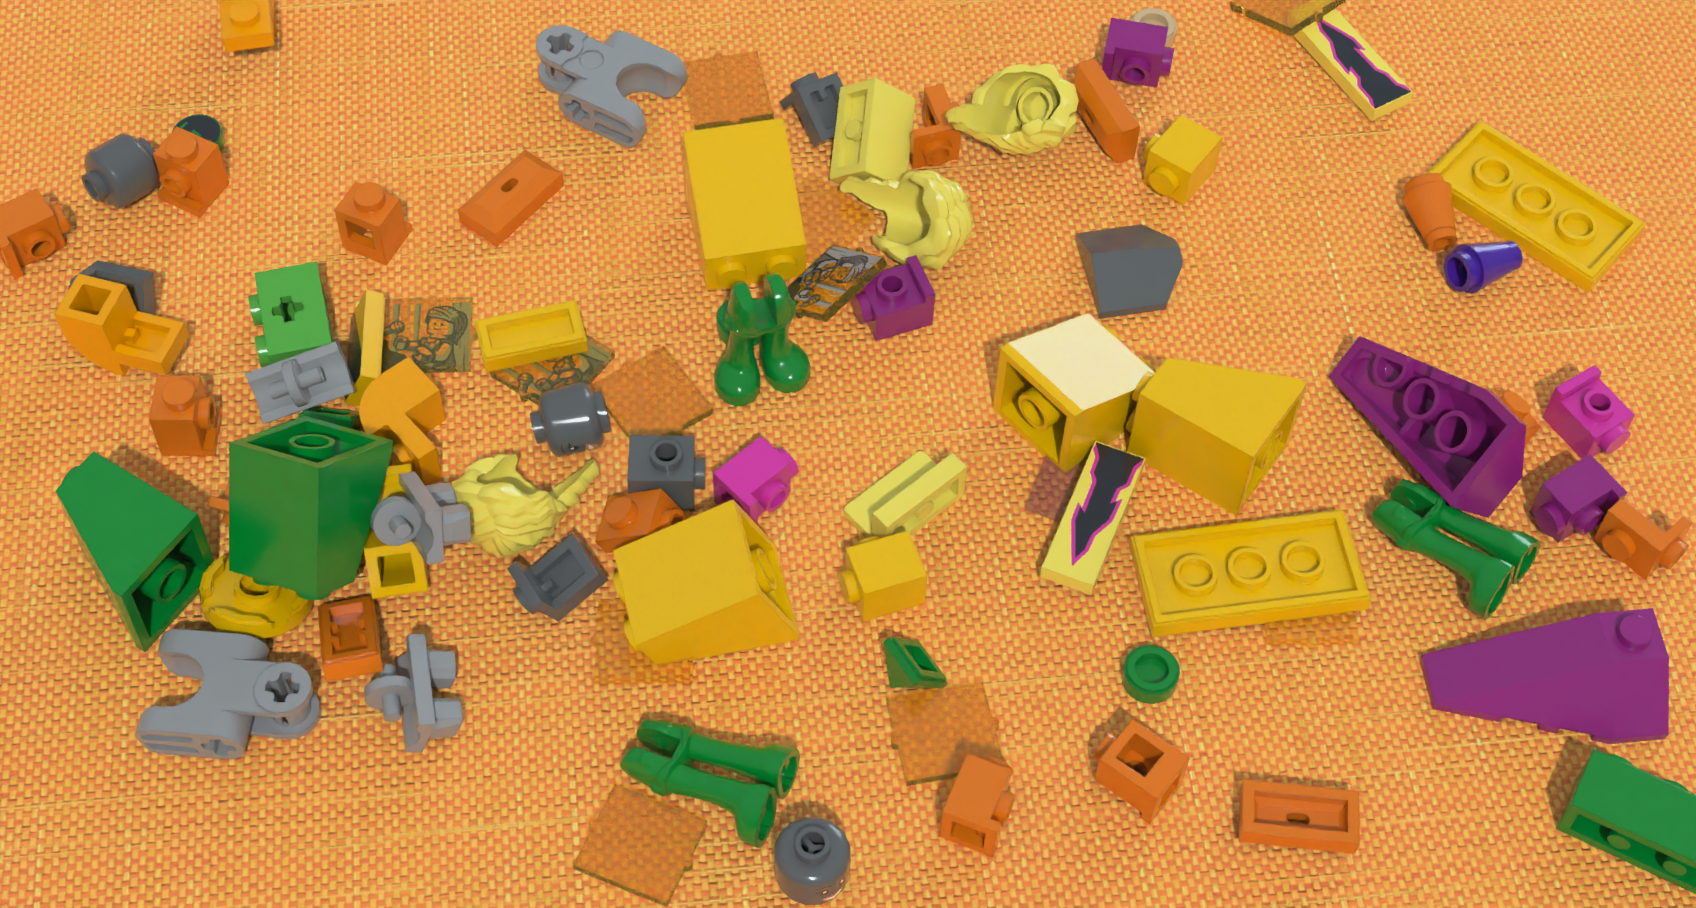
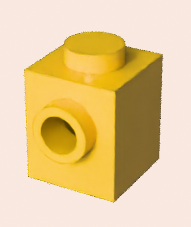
(1181, 159)
(883, 575)

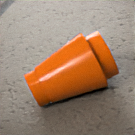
(1432, 209)

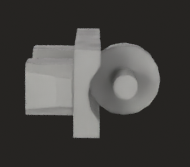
(301, 382)
(425, 517)
(410, 689)

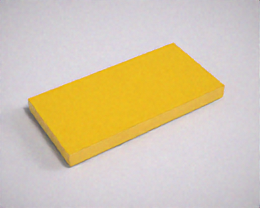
(1537, 206)
(1248, 573)

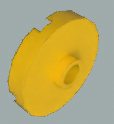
(243, 607)

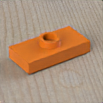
(349, 638)

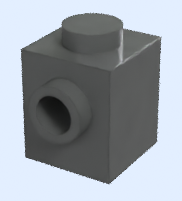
(667, 465)

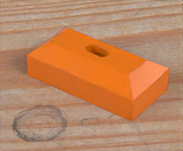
(1105, 112)
(497, 211)
(1329, 816)

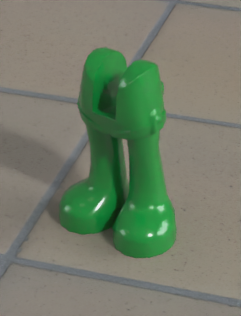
(781, 360)
(1414, 522)
(751, 804)

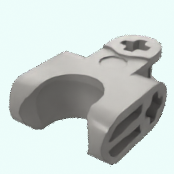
(600, 75)
(236, 698)

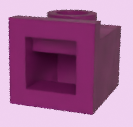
(1136, 53)
(896, 301)
(1576, 499)

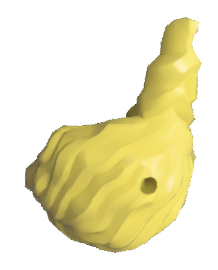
(1020, 110)
(923, 213)
(509, 511)

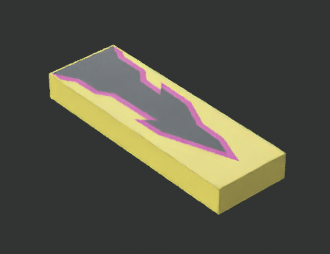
(1354, 65)
(1092, 518)

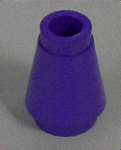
(1480, 264)

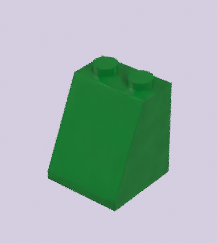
(303, 504)
(137, 543)

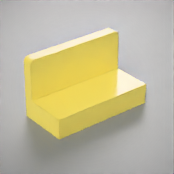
(872, 132)
(908, 496)

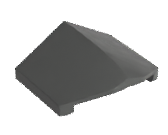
(1129, 269)

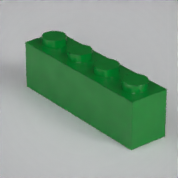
(1634, 818)

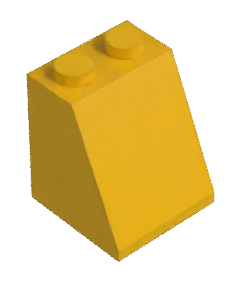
(743, 203)
(1068, 388)
(1213, 426)
(704, 588)

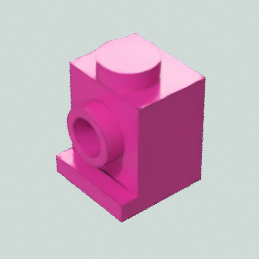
(1588, 415)
(756, 478)

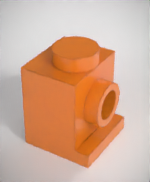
(190, 171)
(373, 209)
(30, 230)
(184, 417)
(1144, 752)
(978, 804)

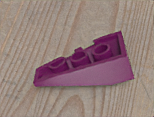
(1442, 424)
(1577, 675)

